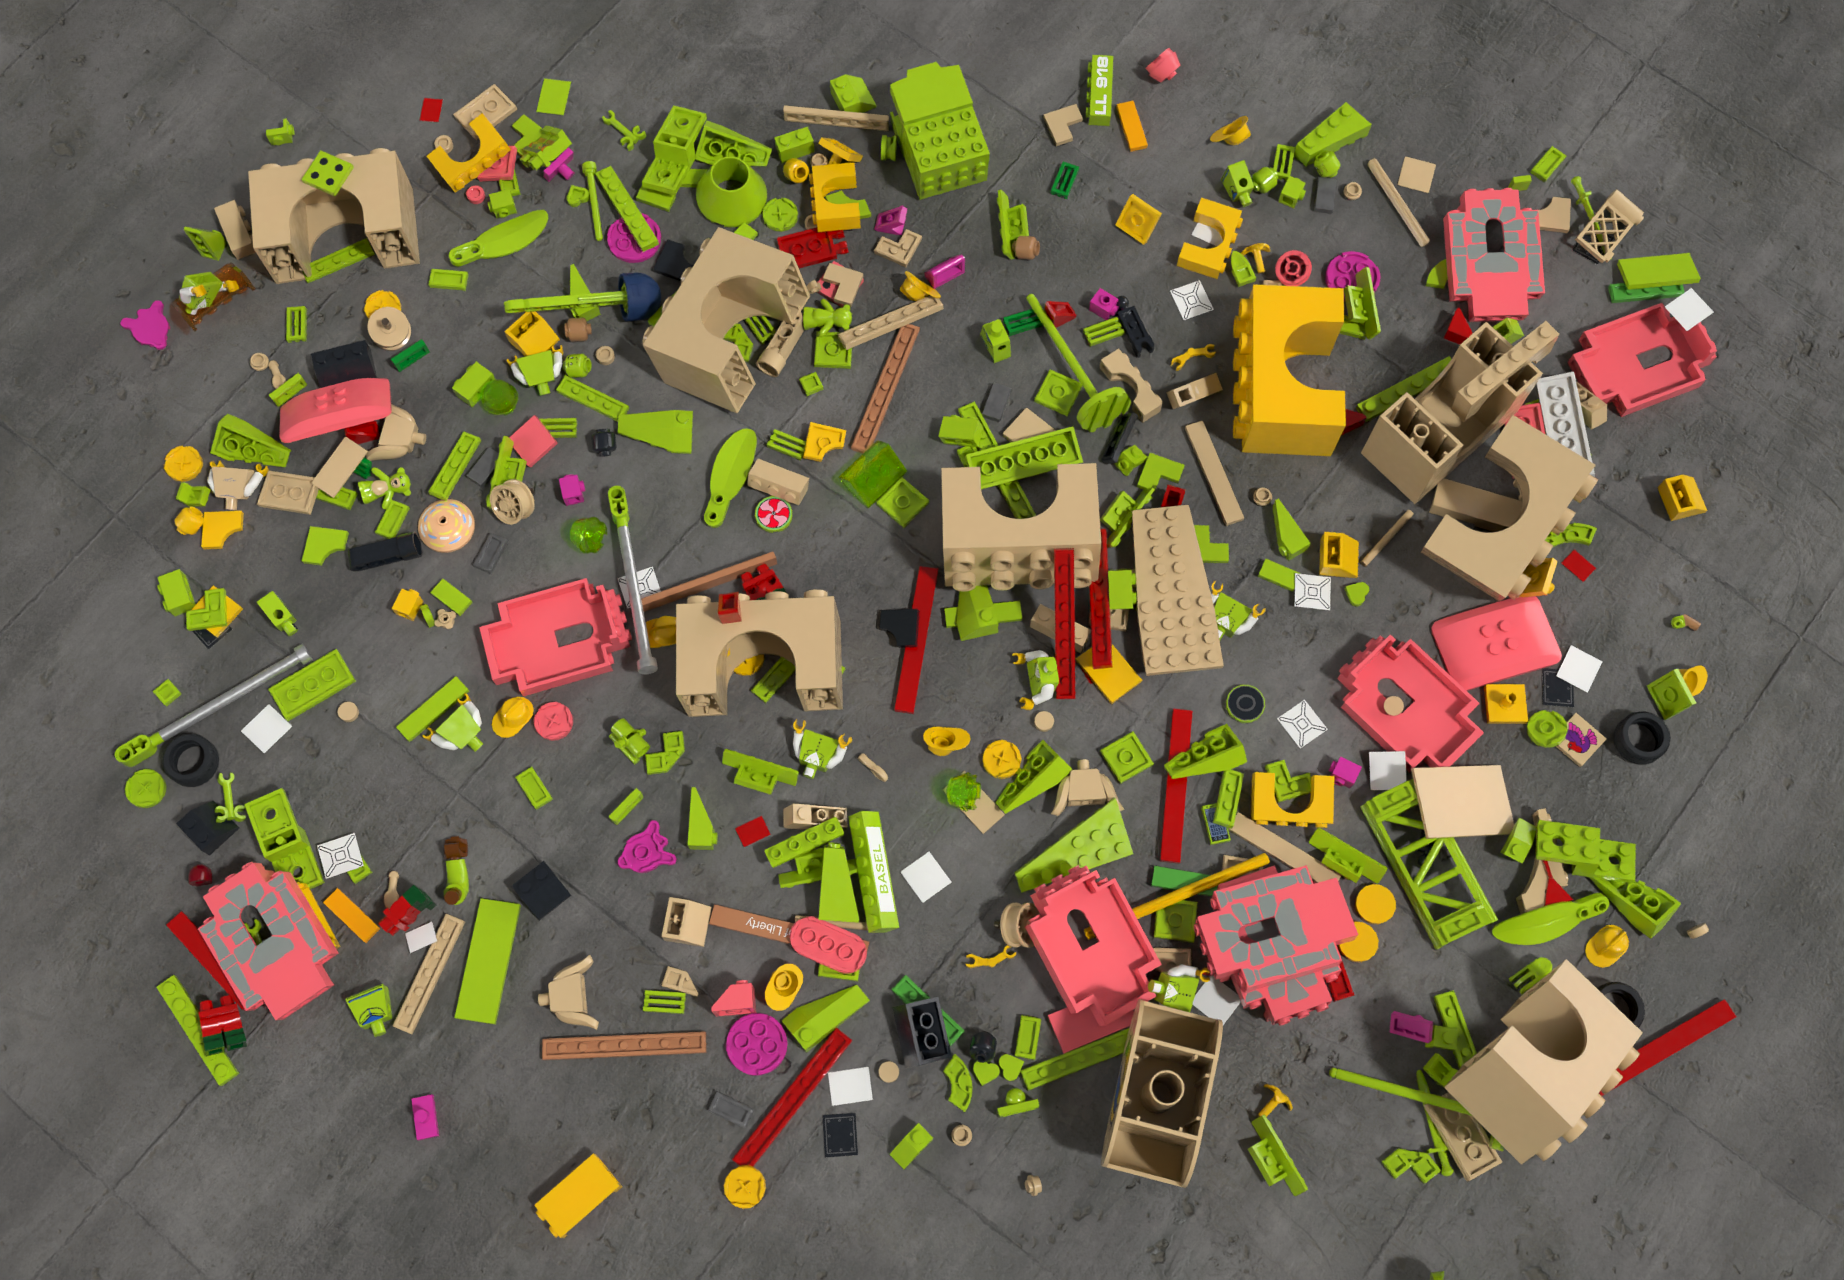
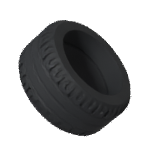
(1655, 725)
(177, 747)
(1631, 997)

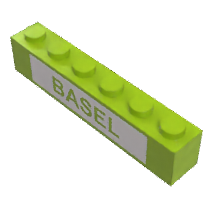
(873, 872)

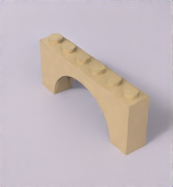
(1531, 348)

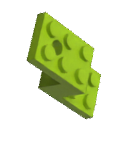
(674, 150)
(282, 838)
(1585, 851)

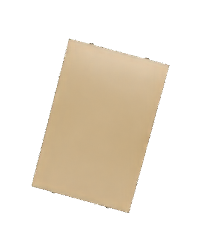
(1463, 801)

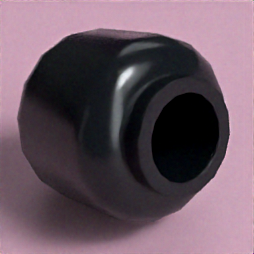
(603, 442)
(983, 1047)

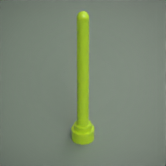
(589, 169)

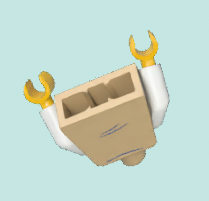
(234, 482)

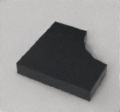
(672, 261)
(902, 625)

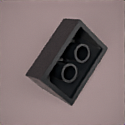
(343, 364)
(922, 1032)

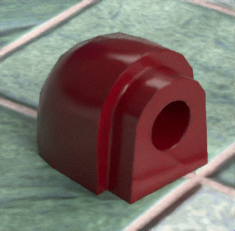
(200, 875)

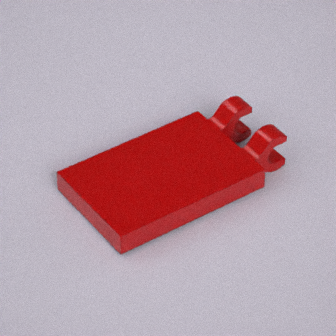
(813, 247)

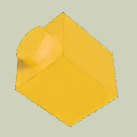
(407, 604)

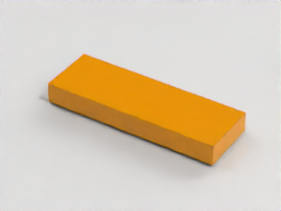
(1131, 126)
(351, 915)

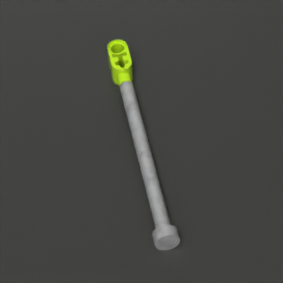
(646, 663)
(147, 746)

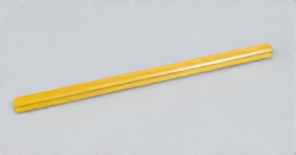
(1195, 888)

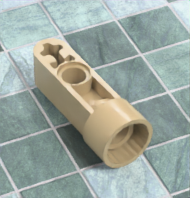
(775, 355)

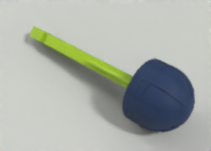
(636, 294)

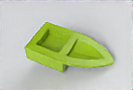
(1241, 269)

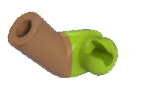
(1683, 621)

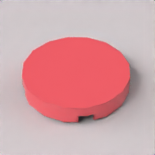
(553, 721)

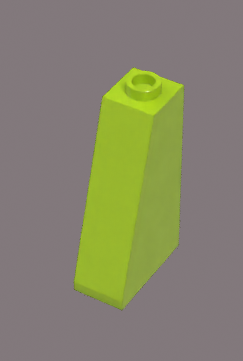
(836, 890)

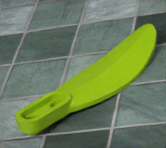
(502, 239)
(730, 473)
(1549, 921)

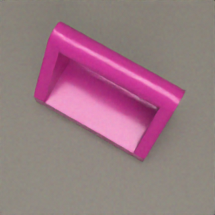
(946, 271)

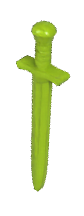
(1584, 199)
(1439, 1144)

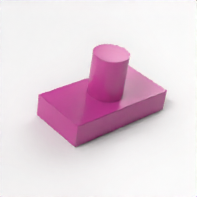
(560, 166)
(1411, 1026)
(425, 1117)

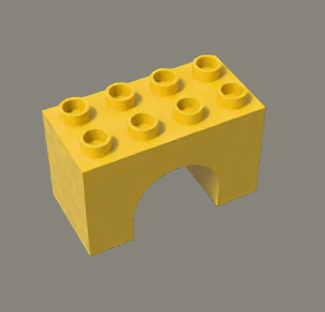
(1274, 407)

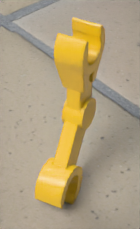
(1191, 353)
(990, 962)

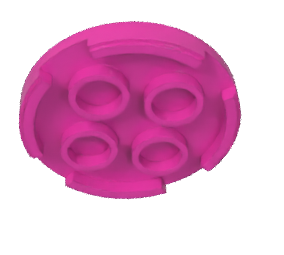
(625, 246)
(1343, 270)
(756, 1044)

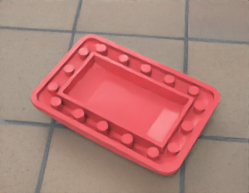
(335, 408)
(1496, 642)

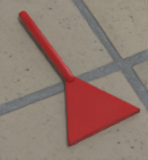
(1554, 892)

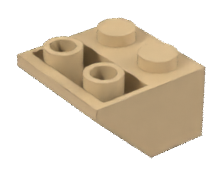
(686, 922)

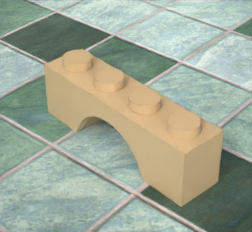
(1118, 368)

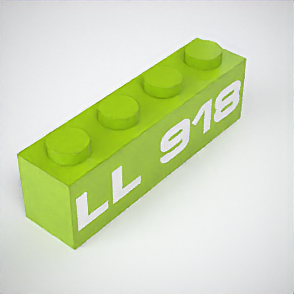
(1100, 90)

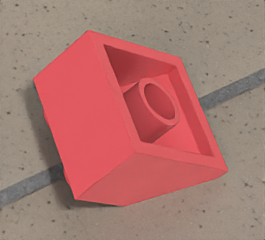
(736, 1000)

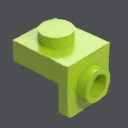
(281, 135)
(1130, 459)
(193, 496)
(1443, 1038)
(1439, 1070)

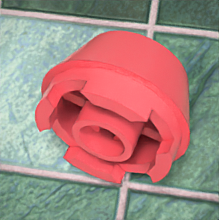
(1164, 66)
(1293, 268)

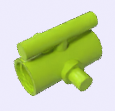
(629, 740)

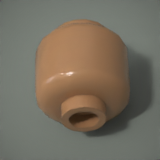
(1026, 247)
(577, 329)

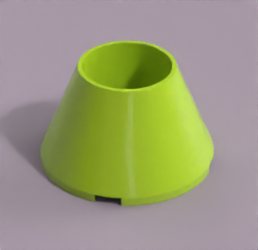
(731, 206)

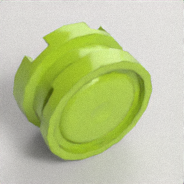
(888, 147)

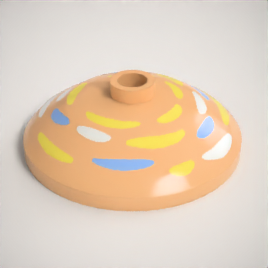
(448, 535)

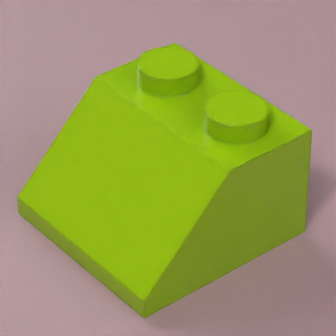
(851, 94)

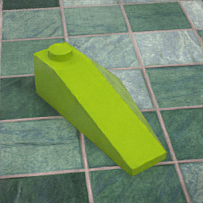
(722, 142)
(662, 429)
(242, 441)
(976, 614)
(1215, 753)
(1039, 774)
(1640, 904)
(821, 1017)

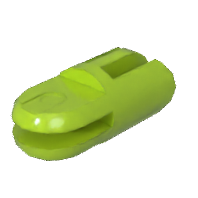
(1535, 971)

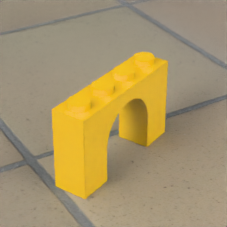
(461, 173)
(830, 215)
(1211, 261)
(1265, 808)

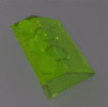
(873, 473)

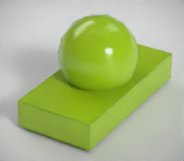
(1016, 1103)

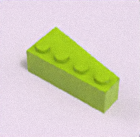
(1336, 131)

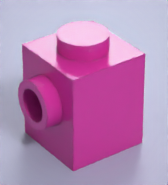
(1103, 304)
(572, 489)
(1344, 772)

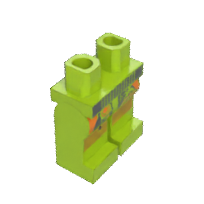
(546, 148)

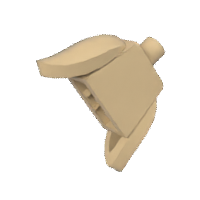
(397, 436)
(1084, 788)
(568, 995)

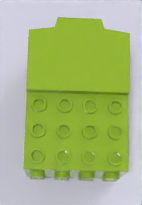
(938, 130)

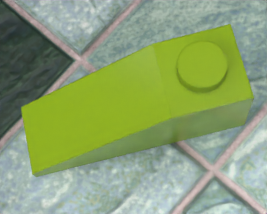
(208, 243)
(578, 287)
(1289, 535)
(701, 832)

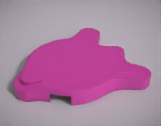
(150, 326)
(645, 851)

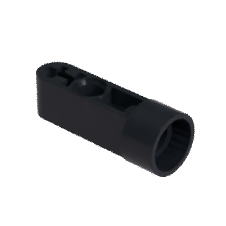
(385, 552)

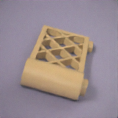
(1621, 211)

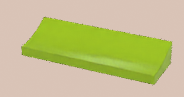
(1025, 457)

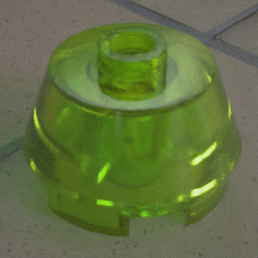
(499, 397)
(588, 534)
(963, 791)

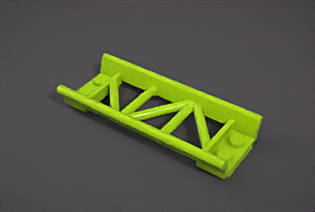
(1455, 925)

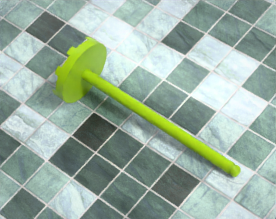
(1102, 406)
(1407, 1093)

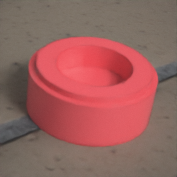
(475, 194)

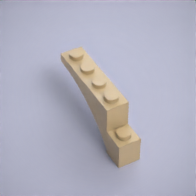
(1534, 892)

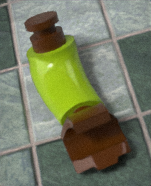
(457, 874)

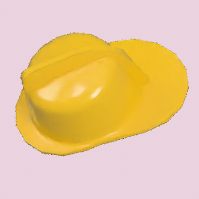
(1233, 133)
(916, 289)
(661, 631)
(1695, 678)
(512, 717)
(944, 740)
(1607, 946)
(783, 986)

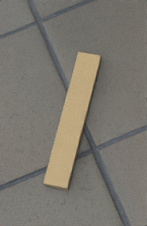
(836, 118)
(890, 322)
(1214, 473)
(1280, 849)
(428, 974)

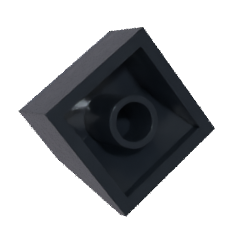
(203, 829)
(541, 890)

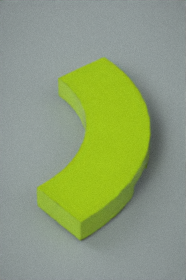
(1573, 533)

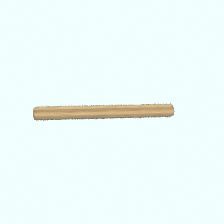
(1398, 202)

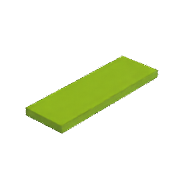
(487, 961)

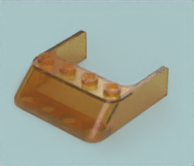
(225, 273)

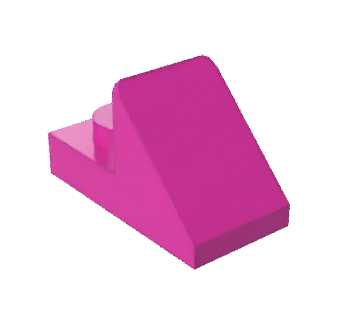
(892, 221)

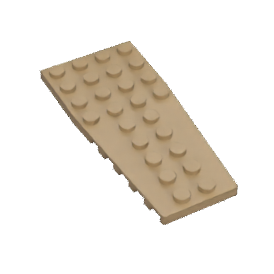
(1173, 594)

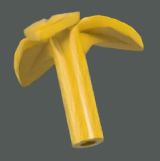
(1255, 249)
(1278, 1098)

